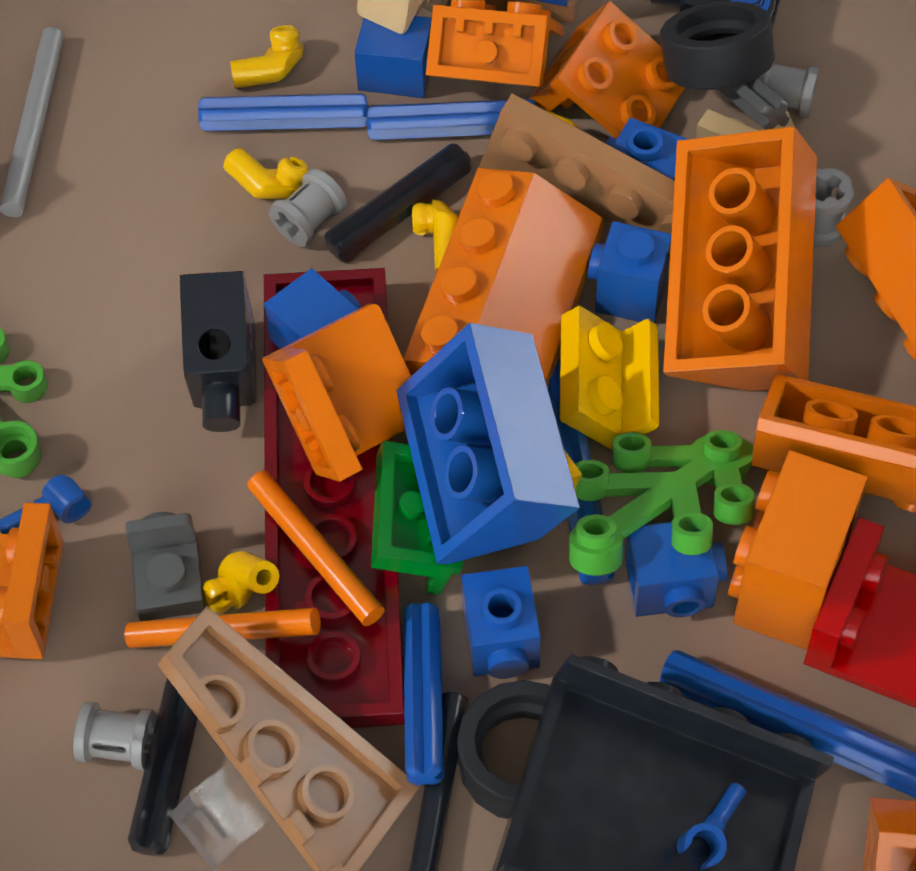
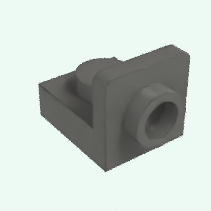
(165, 566)

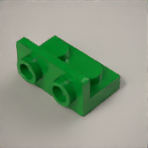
(400, 523)

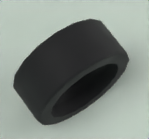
(717, 45)
(488, 710)

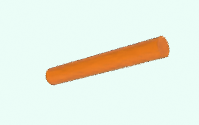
(315, 548)
(249, 625)

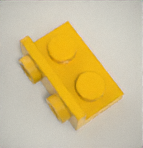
(608, 376)

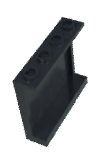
(637, 765)

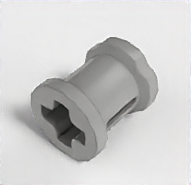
(793, 85)
(308, 207)
(828, 209)
(113, 735)

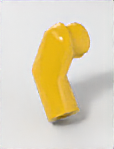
(275, 62)
(263, 182)
(435, 220)
(238, 579)

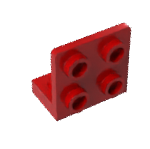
(868, 621)

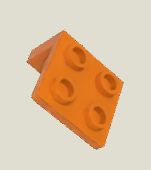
(491, 45)
(610, 73)
(341, 389)
(28, 581)

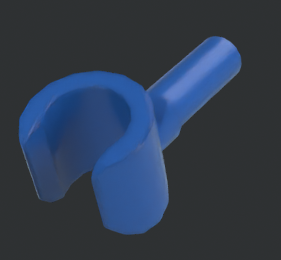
(64, 497)
(714, 826)

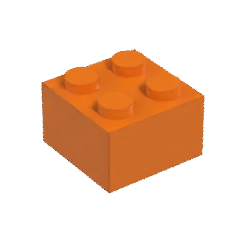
(794, 547)

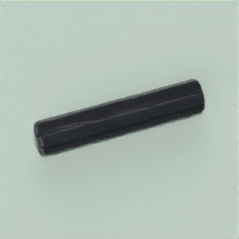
(397, 201)
(163, 775)

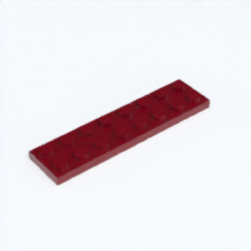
(348, 664)

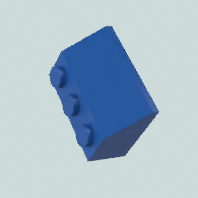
(486, 444)

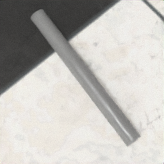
(31, 123)

